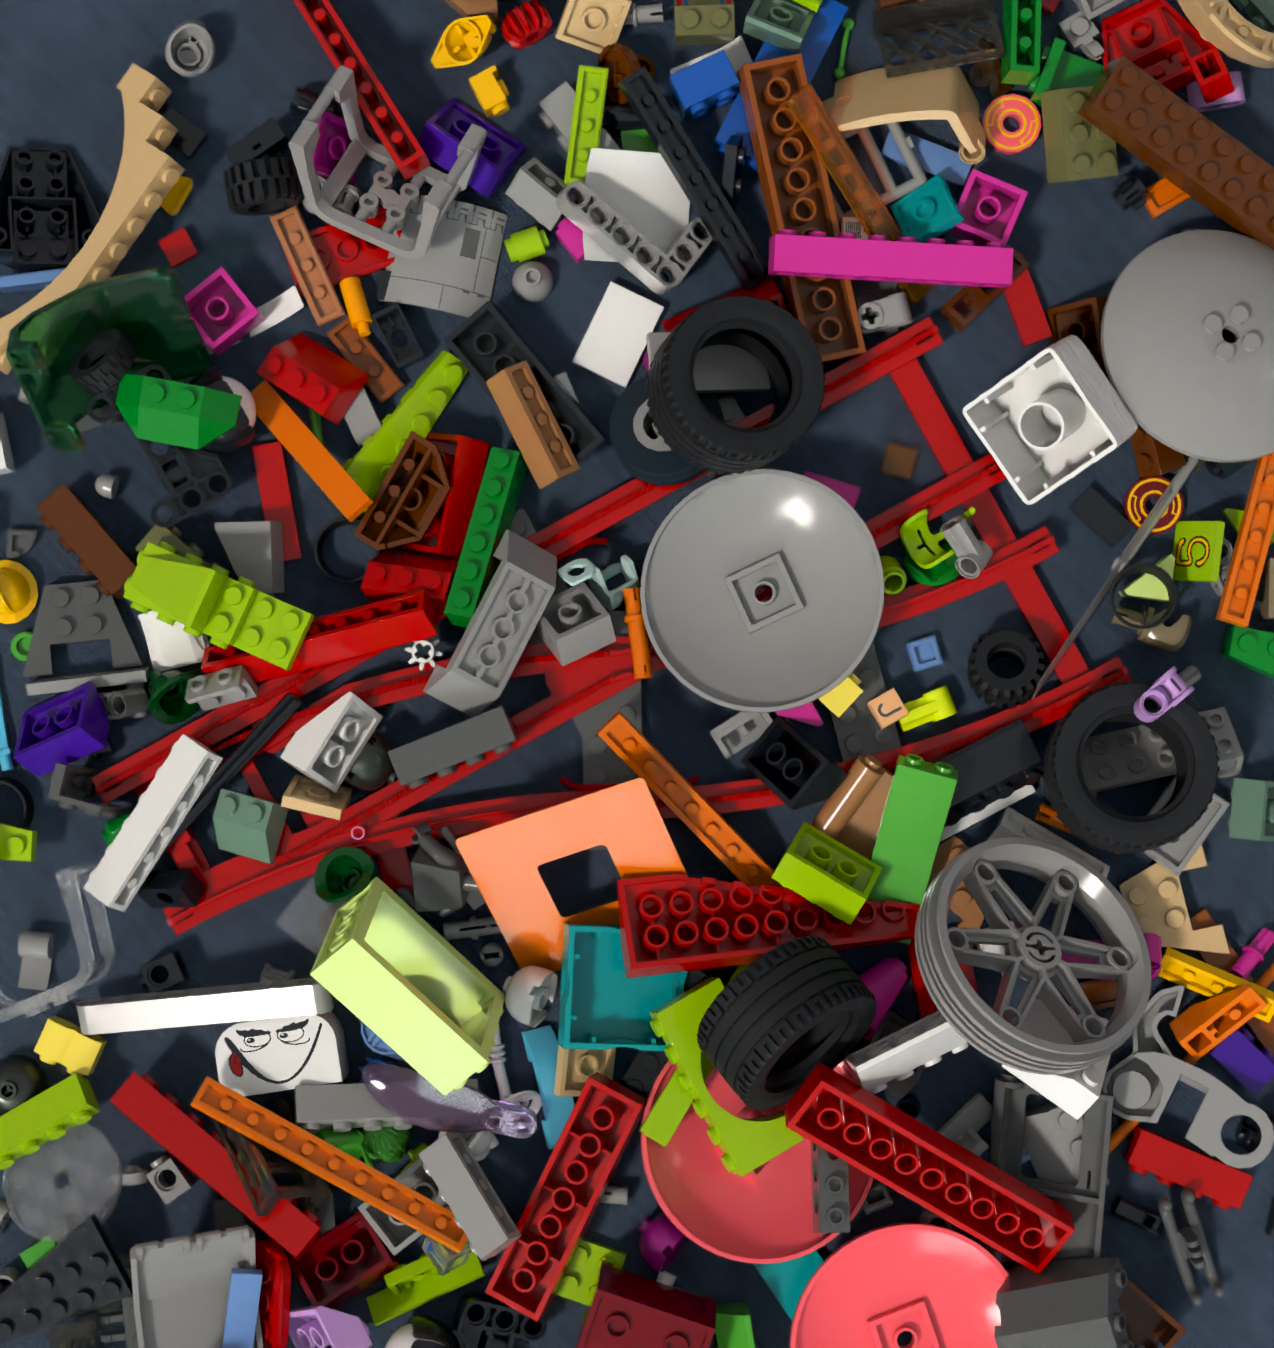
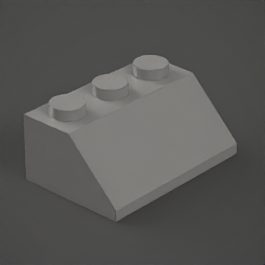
(1054, 1144)
(392, 1231)

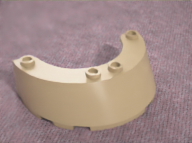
(1230, 31)

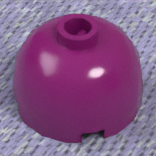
(660, 1242)

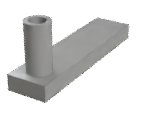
(131, 677)

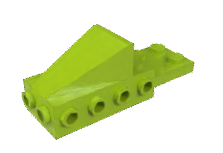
(216, 605)

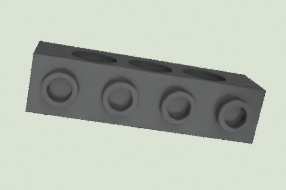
(829, 1192)

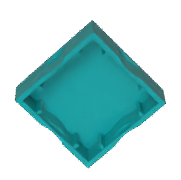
(599, 1002)

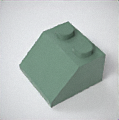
(1252, 810)
(248, 825)

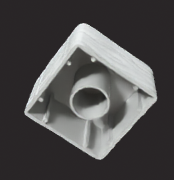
(1050, 419)

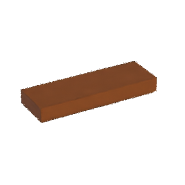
(363, 354)

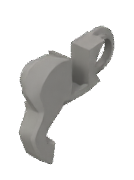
(1150, 1074)

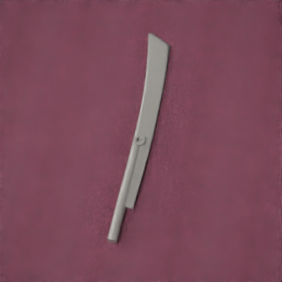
(1129, 552)

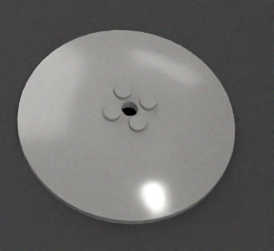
(1169, 348)
(753, 534)

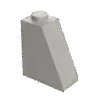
(255, 552)

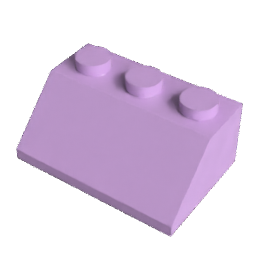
(327, 1329)

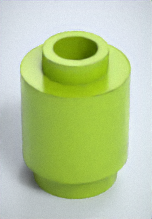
(526, 244)
(893, 575)

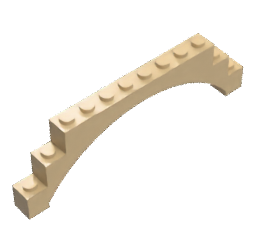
(139, 190)

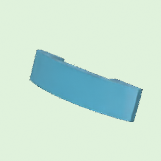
(542, 1051)

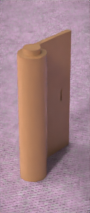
(856, 806)

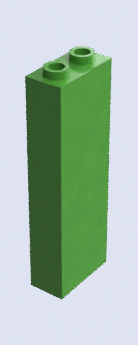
(911, 829)

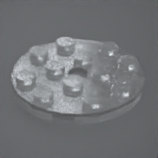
(53, 1212)

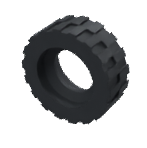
(102, 361)

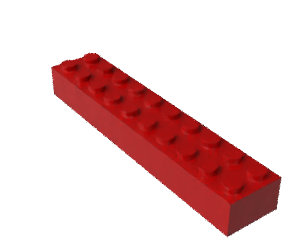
(928, 1168)

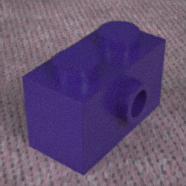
(1244, 1060)

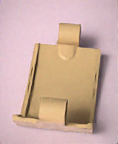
(936, 94)

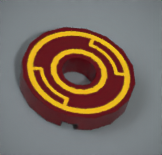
(1135, 504)

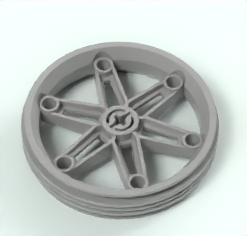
(1033, 955)

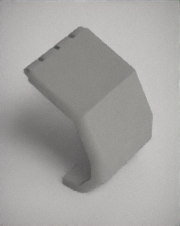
(184, 1287)

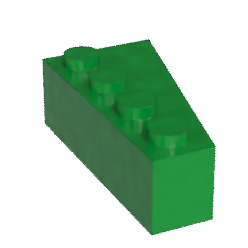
(1250, 649)

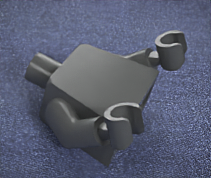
(438, 875)

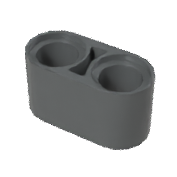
(124, 702)

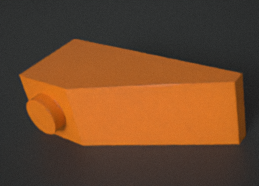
(1215, 1019)

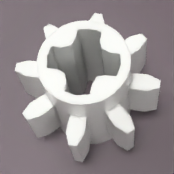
(432, 652)

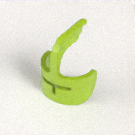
(912, 540)

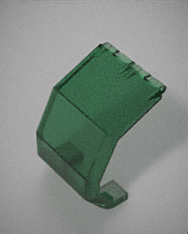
(139, 306)

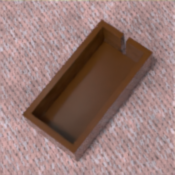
(1147, 1319)

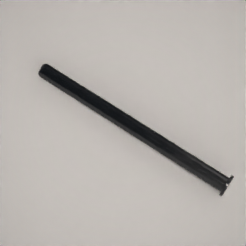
(240, 757)

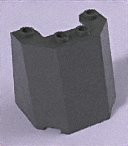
(1064, 1306)

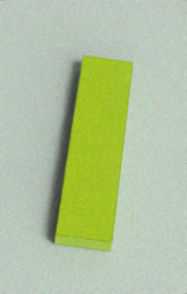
(586, 120)

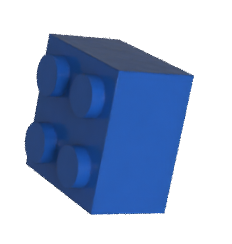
(704, 86)

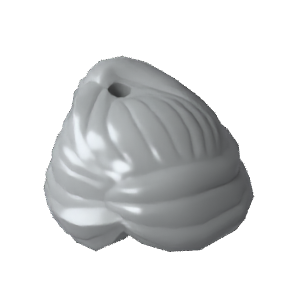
(190, 57)

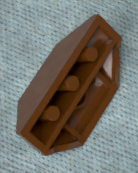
(406, 497)

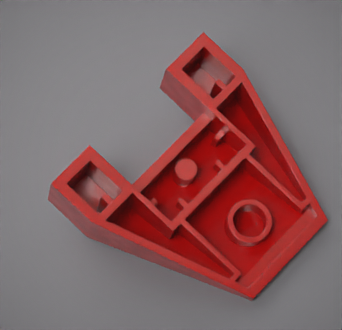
(1165, 48)

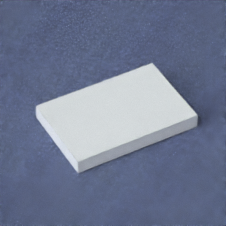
(618, 334)

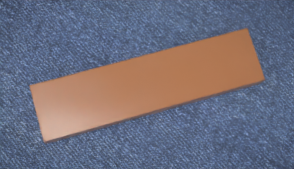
(307, 266)

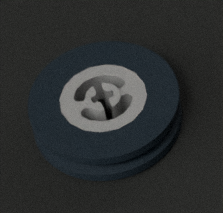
(647, 457)

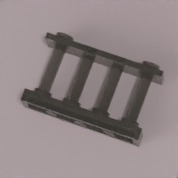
(257, 1173)

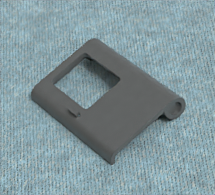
(1083, 1202)

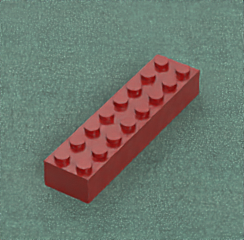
(209, 1160)
(567, 1196)

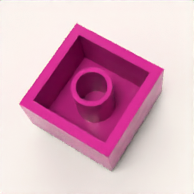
(988, 209)
(222, 311)

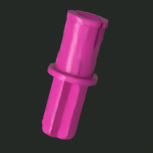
(1253, 953)

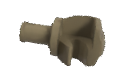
(1160, 637)

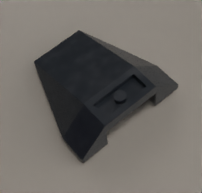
(43, 208)

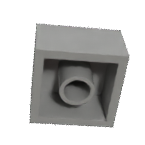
(575, 624)

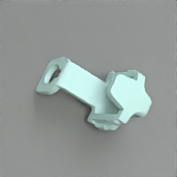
(597, 578)

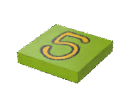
(1197, 551)

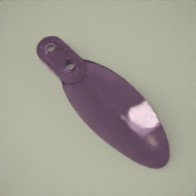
(460, 1111)

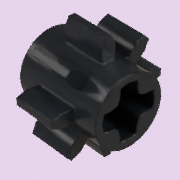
(1129, 192)

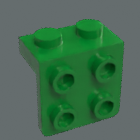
(1062, 71)

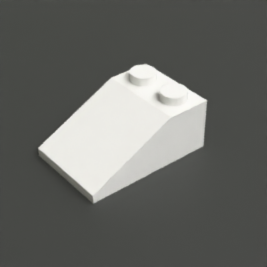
(332, 741)

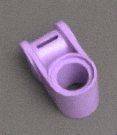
(1165, 692)

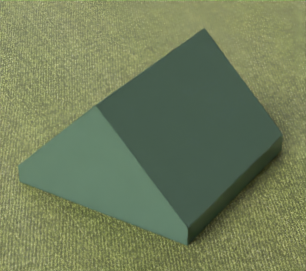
(779, 23)

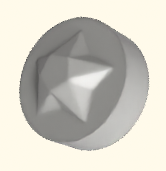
(134, 1175)

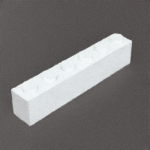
(152, 823)

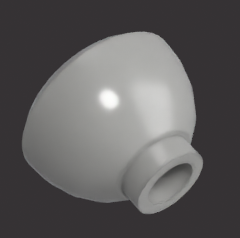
(532, 281)

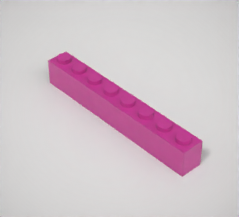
(890, 260)

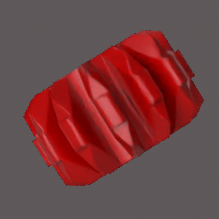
(526, 24)

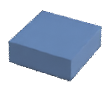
(924, 653)

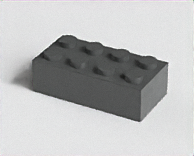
(453, 745)

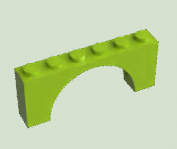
(742, 1141)

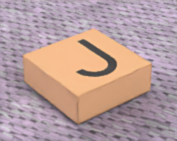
(887, 708)

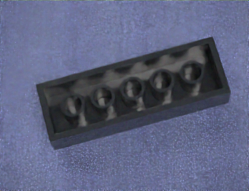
(492, 343)

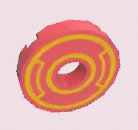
(1016, 107)

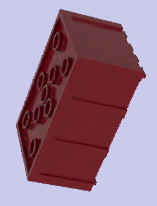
(644, 1314)

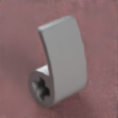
(37, 959)

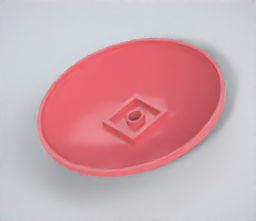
(740, 1218)
(902, 1281)

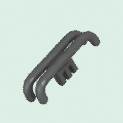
(1191, 1244)

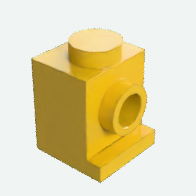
(489, 92)

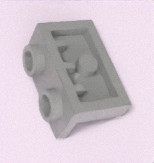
(221, 688)

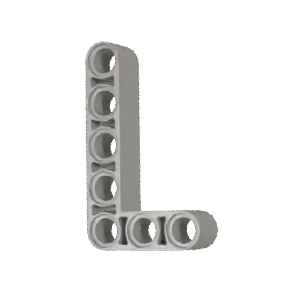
(634, 240)

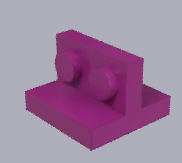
(331, 145)

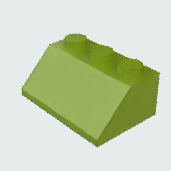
(827, 873)

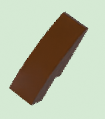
(973, 301)

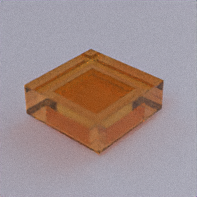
(898, 461)

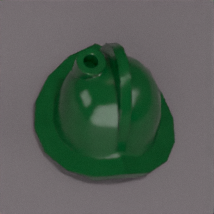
(168, 696)
(343, 874)

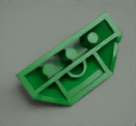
(176, 411)

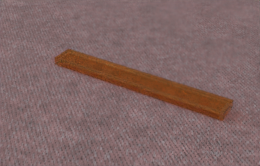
(848, 174)

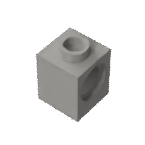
(166, 1190)

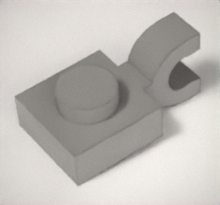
(1080, 34)

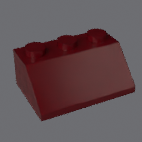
(343, 1263)

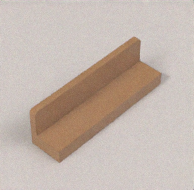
(532, 424)

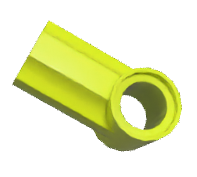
(930, 707)

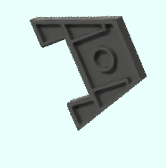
(77, 615)

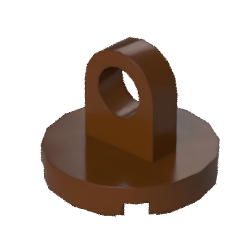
(621, 63)

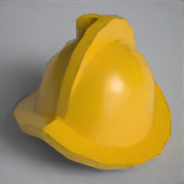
(17, 592)

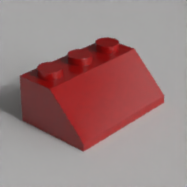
(313, 376)
(405, 572)

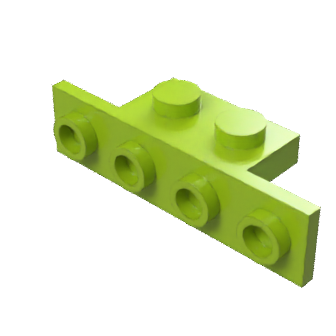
(417, 1284)

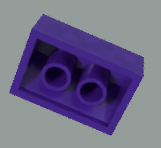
(444, 133)
(62, 730)

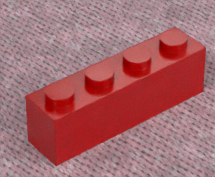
(1187, 1167)

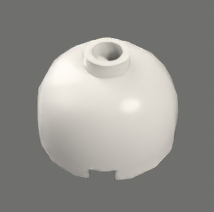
(528, 994)

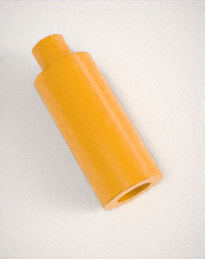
(356, 305)

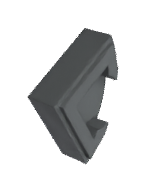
(20, 542)

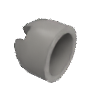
(107, 485)
(492, 947)

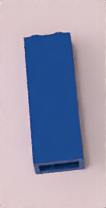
(814, 49)

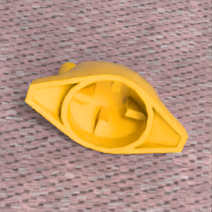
(463, 41)

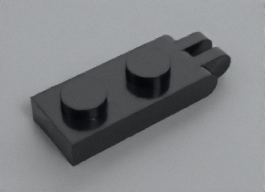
(734, 157)

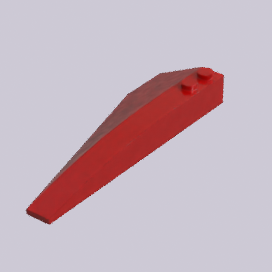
(707, 923)

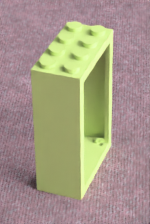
(410, 987)

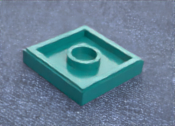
(927, 210)

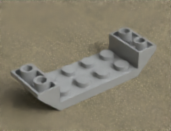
(498, 627)

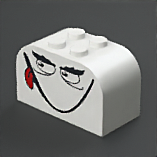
(281, 1054)

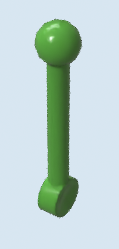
(847, 26)

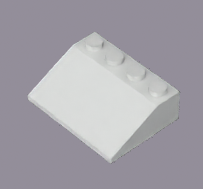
(904, 1051)
(1070, 1091)

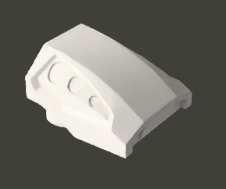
(170, 645)

